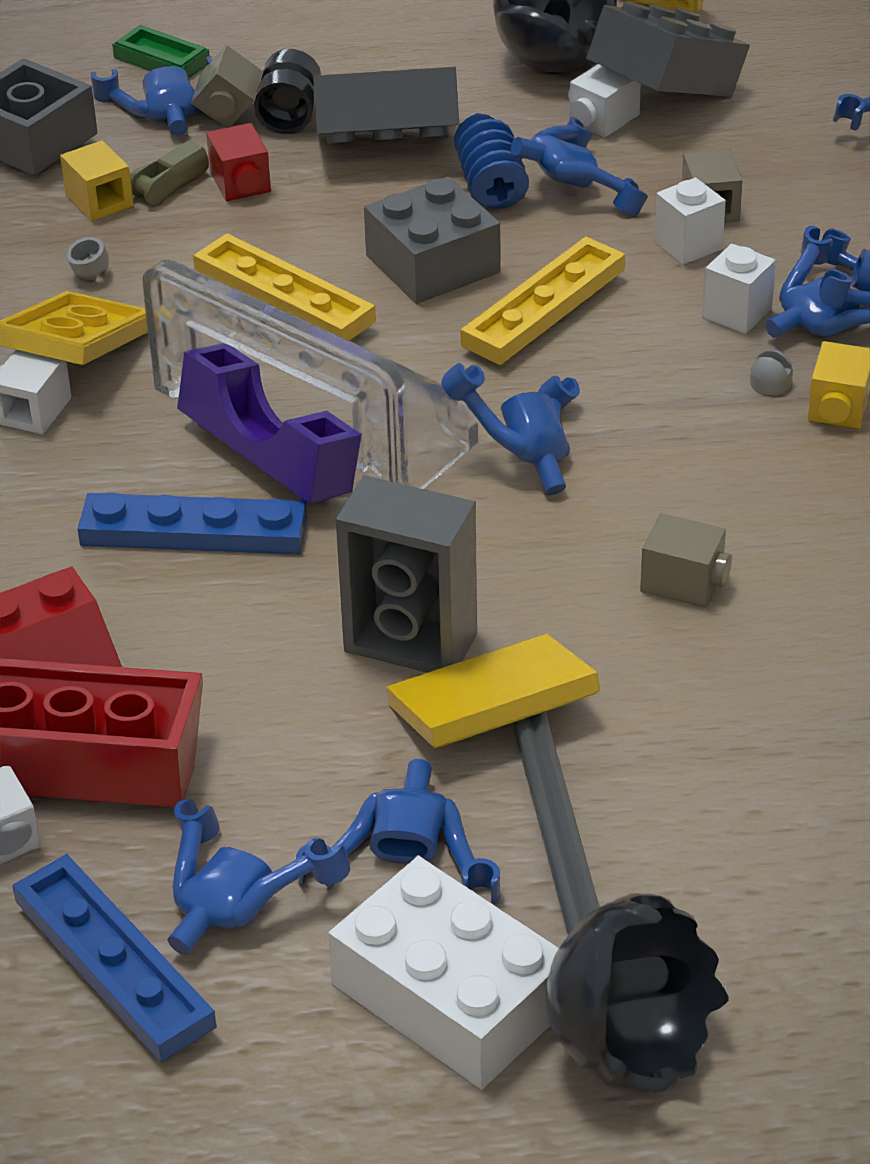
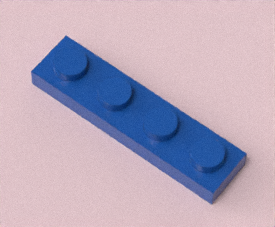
(192, 523)
(115, 957)

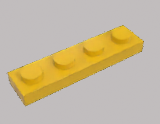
(284, 286)
(542, 300)

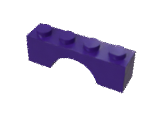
(306, 454)

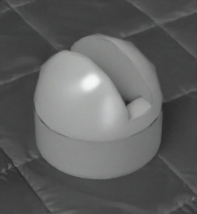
(96, 252)
(771, 373)

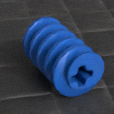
(491, 171)

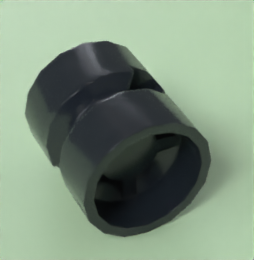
(286, 91)

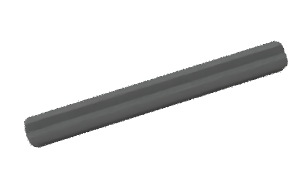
(556, 819)

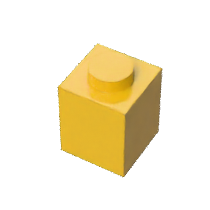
(97, 180)
(840, 385)

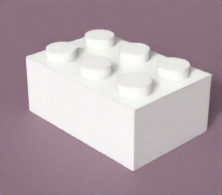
(445, 970)

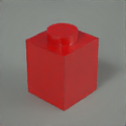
(238, 162)

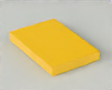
(73, 327)
(492, 690)

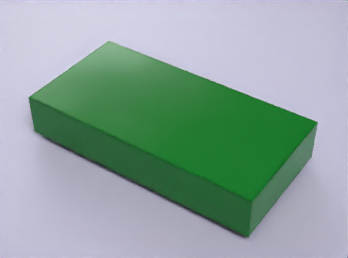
(156, 49)

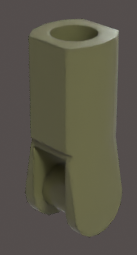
(169, 172)

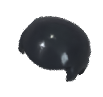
(549, 33)
(634, 992)

